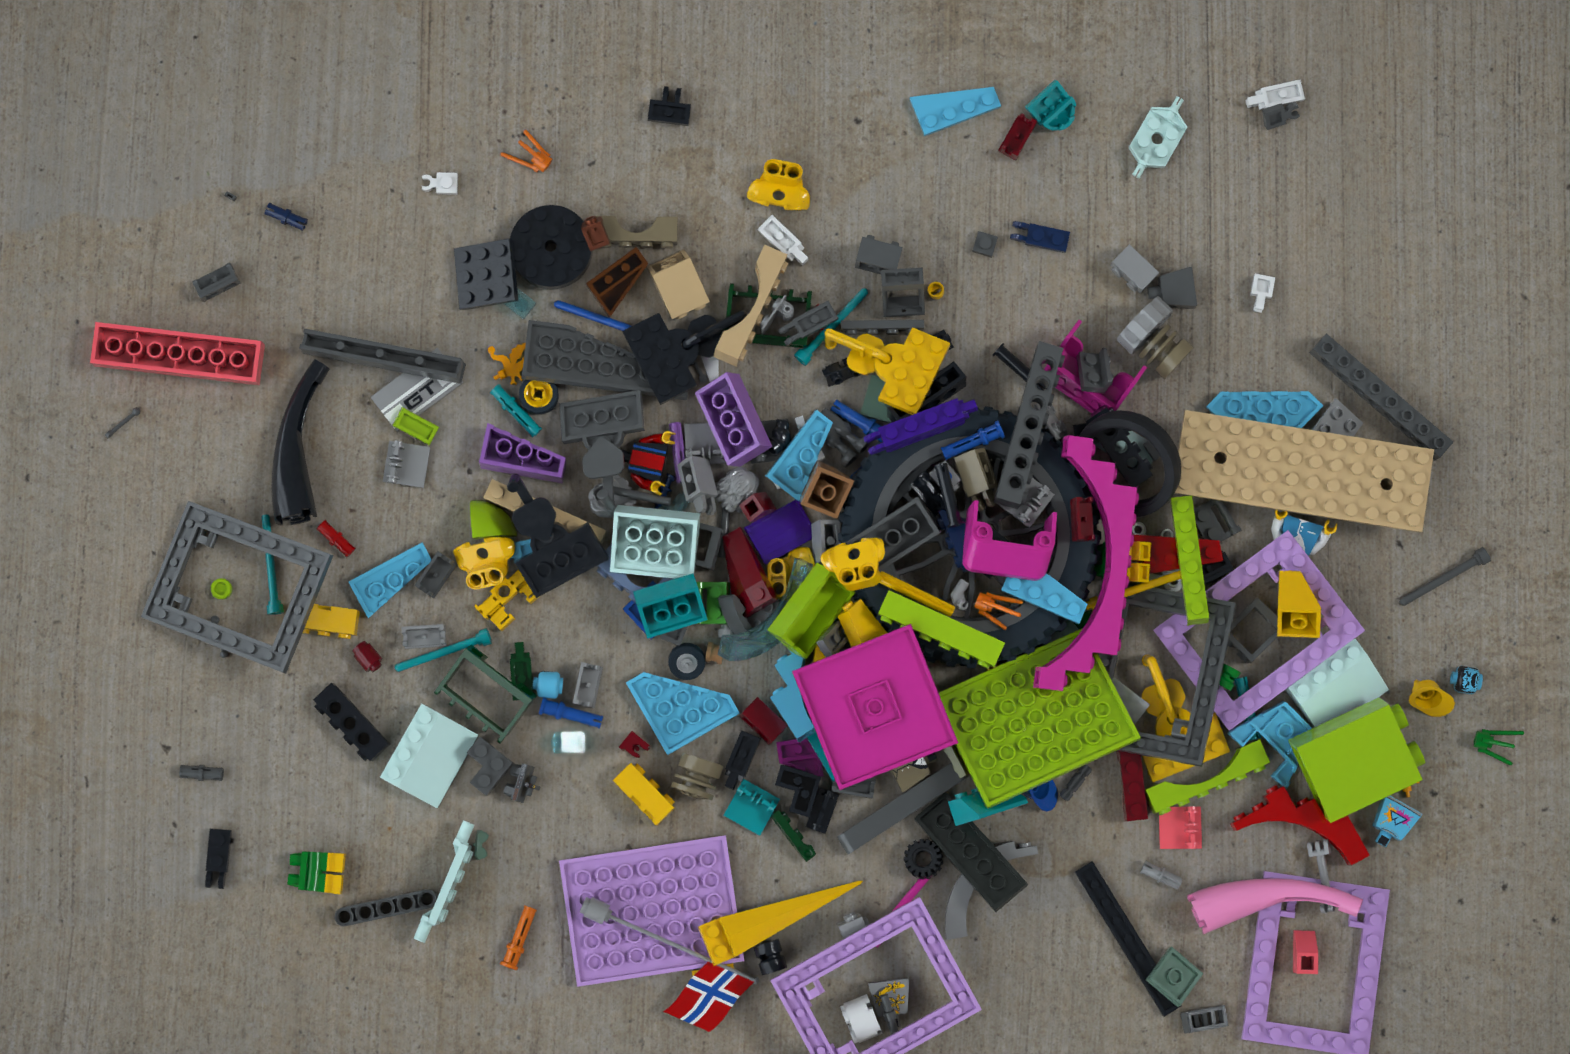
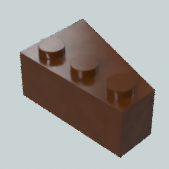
(616, 280)

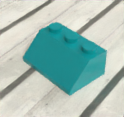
(670, 605)
(971, 807)

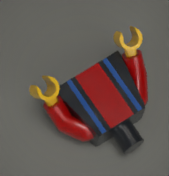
(648, 460)

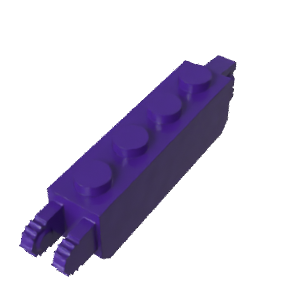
(921, 425)

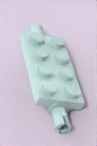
(454, 876)

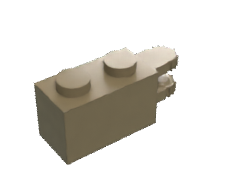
(977, 476)

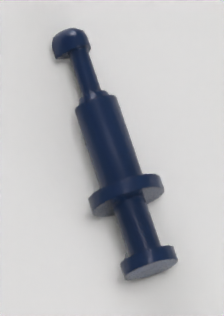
(664, 490)

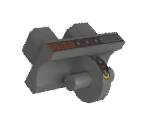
(524, 784)

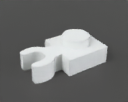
(444, 183)

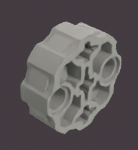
(1144, 325)

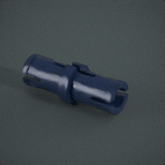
(286, 216)

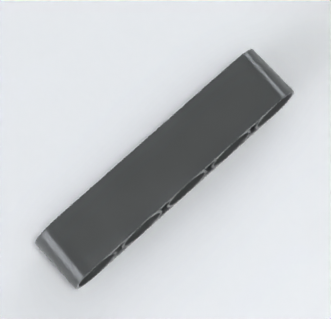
(376, 911)

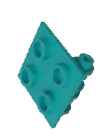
(751, 807)

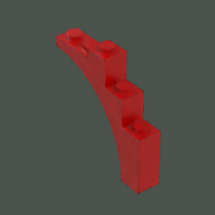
(1307, 814)

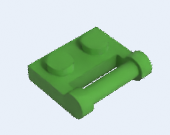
(714, 590)

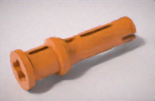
(528, 913)

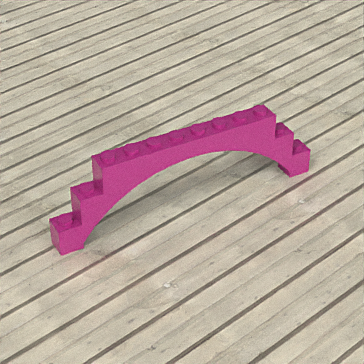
(1117, 514)

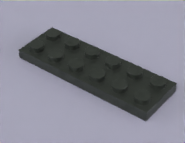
(971, 854)

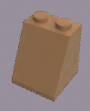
(826, 490)

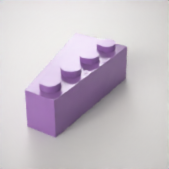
(518, 456)

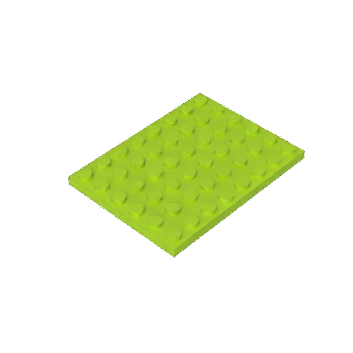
(1030, 735)

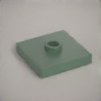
(872, 407)
(1174, 976)

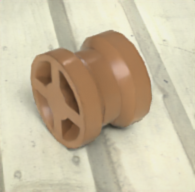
(711, 653)

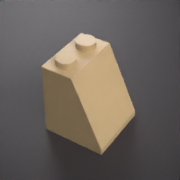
(678, 284)

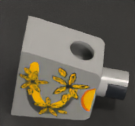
(898, 994)

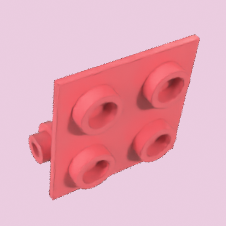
(1181, 828)

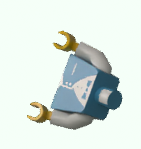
(1307, 534)

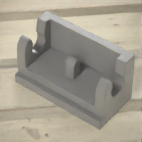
(424, 636)
(587, 685)

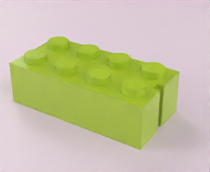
(810, 611)

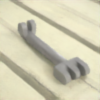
(1320, 855)

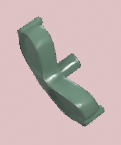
(480, 838)

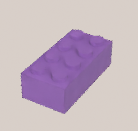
(733, 419)

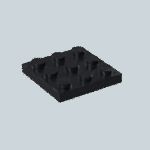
(486, 274)

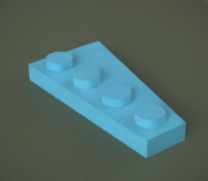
(951, 108)
(796, 462)
(385, 580)
(1048, 595)

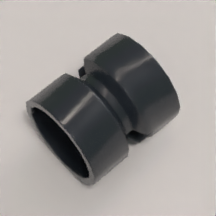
(770, 957)

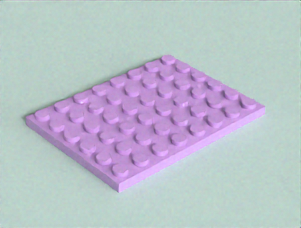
(657, 889)

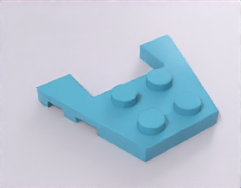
(1276, 727)

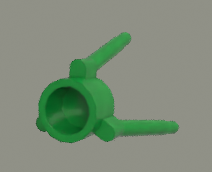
(1484, 740)

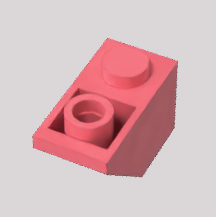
(1305, 952)

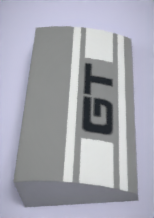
(411, 393)

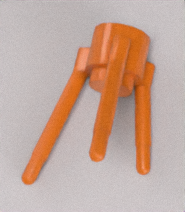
(540, 160)
(986, 603)

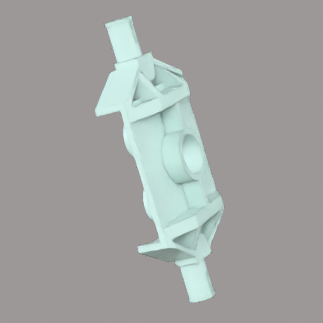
(1159, 121)

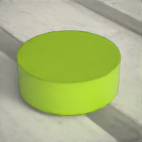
(221, 588)

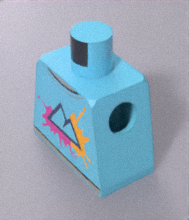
(1394, 820)

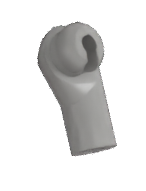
(958, 595)

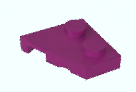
(799, 756)

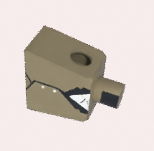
(913, 772)

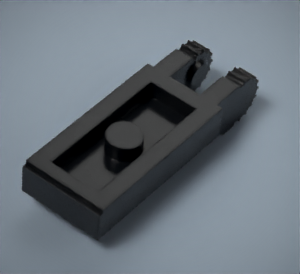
(218, 856)

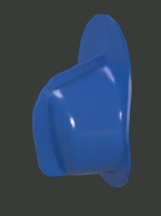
(1044, 795)

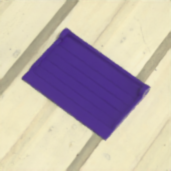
(780, 531)

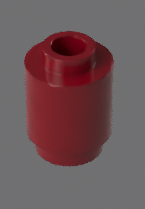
(367, 657)

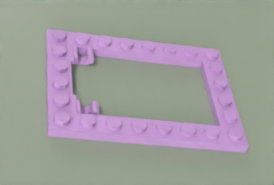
(1336, 616)
(1365, 989)
(795, 996)

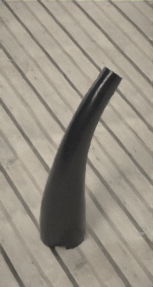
(290, 478)

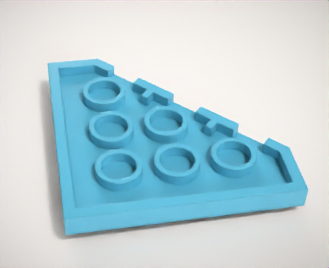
(1271, 407)
(679, 710)

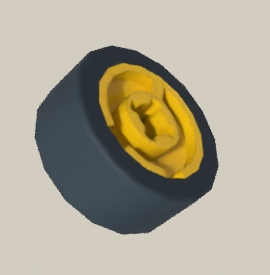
(534, 404)

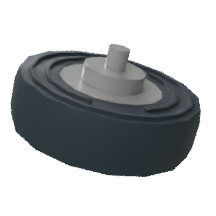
(686, 661)

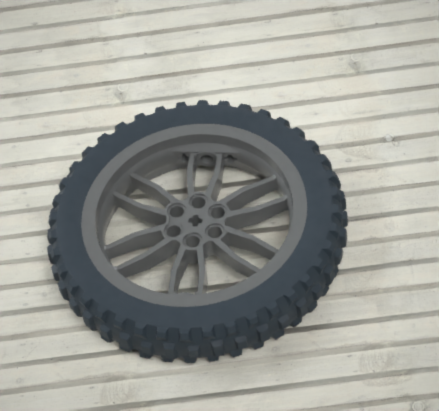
(887, 479)

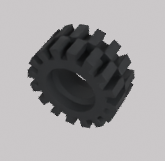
(914, 850)

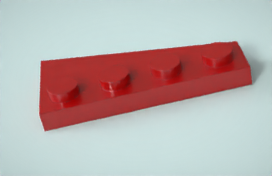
(1164, 552)

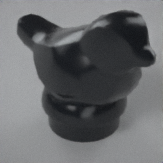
(780, 437)

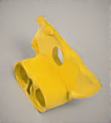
(795, 194)
(499, 552)
(838, 561)
(787, 562)

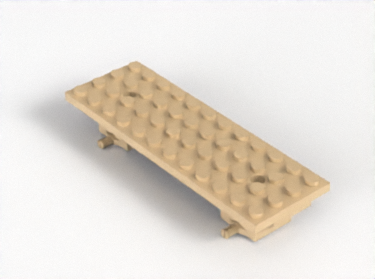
(1304, 471)

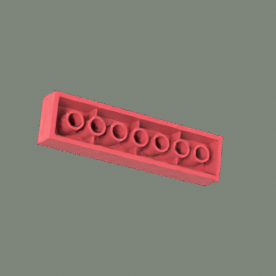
(177, 353)

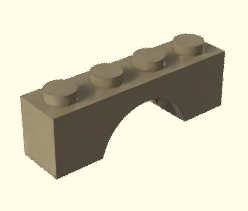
(662, 232)

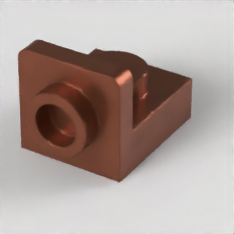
(594, 232)

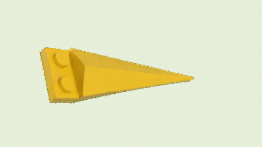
(740, 931)

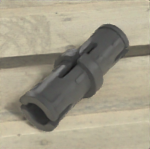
(201, 772)

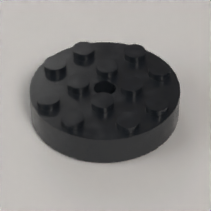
(554, 268)

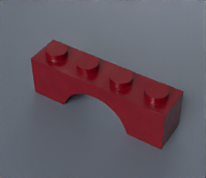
(1132, 786)

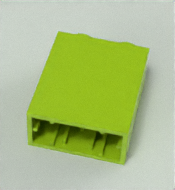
(1357, 758)

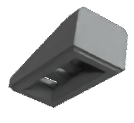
(1187, 1020)

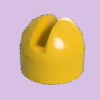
(933, 288)

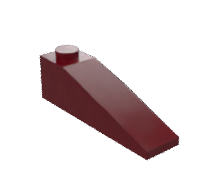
(746, 574)

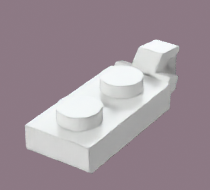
(1277, 94)
(783, 239)

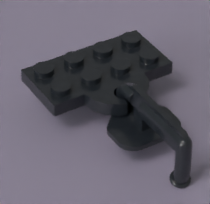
(662, 355)
(554, 557)

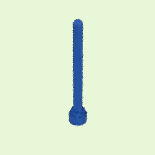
(591, 315)

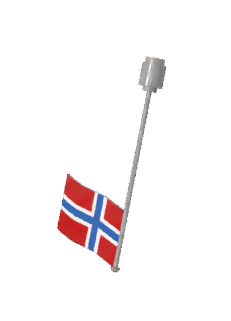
(708, 992)

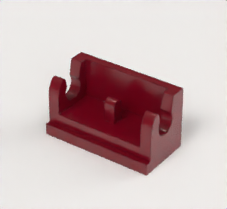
(1017, 136)
(1082, 519)
(763, 721)
(631, 742)

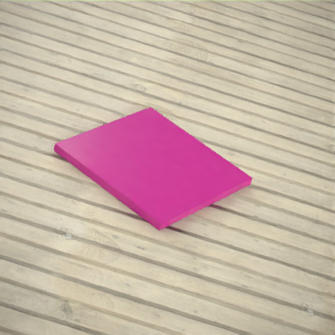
(875, 707)

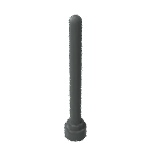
(1480, 557)

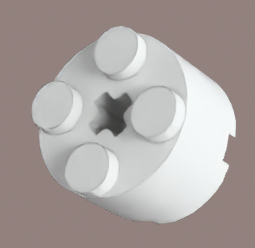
(862, 1019)

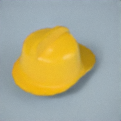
(1431, 699)

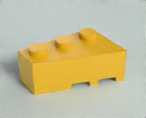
(333, 620)
(644, 793)

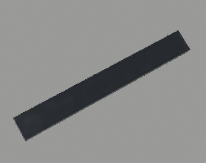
(1122, 931)

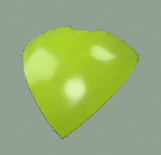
(490, 521)

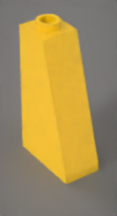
(859, 623)

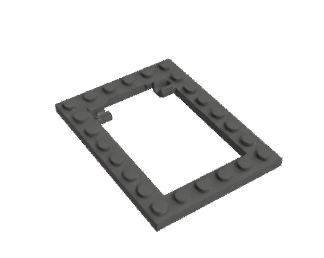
(191, 531)
(1180, 747)

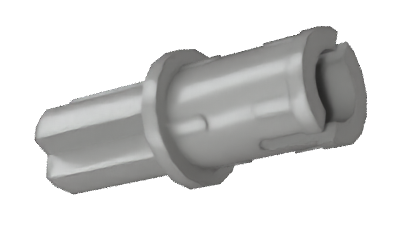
(1161, 875)

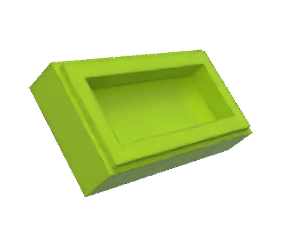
(415, 426)

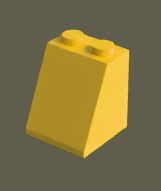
(1297, 607)

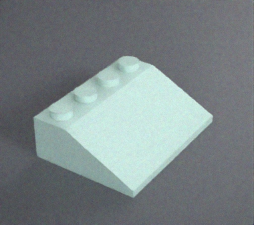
(654, 542)
(1337, 685)
(429, 756)

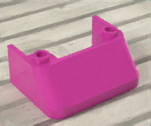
(1070, 382)
(1006, 558)

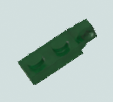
(521, 667)
(793, 836)

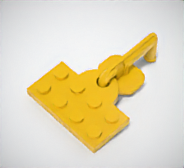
(904, 368)
(1165, 703)

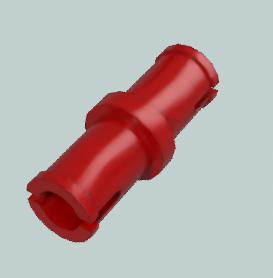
(335, 538)

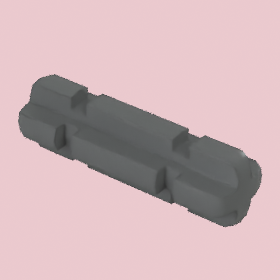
(1075, 782)

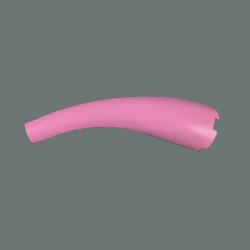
(1234, 900)

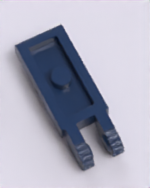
(1042, 236)

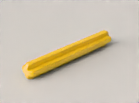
(916, 594)

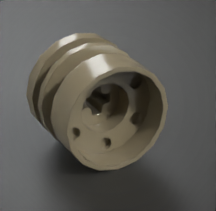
(1165, 351)
(697, 776)

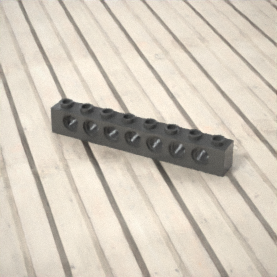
(1044, 354)
(1380, 396)

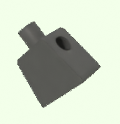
(1176, 289)

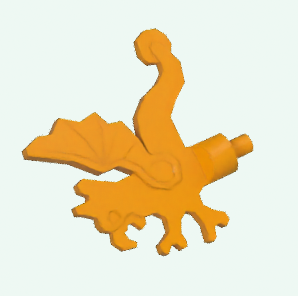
(511, 368)

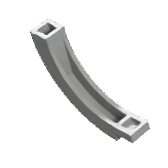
(961, 892)

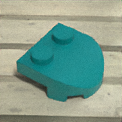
(1053, 107)

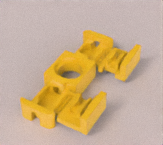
(492, 606)

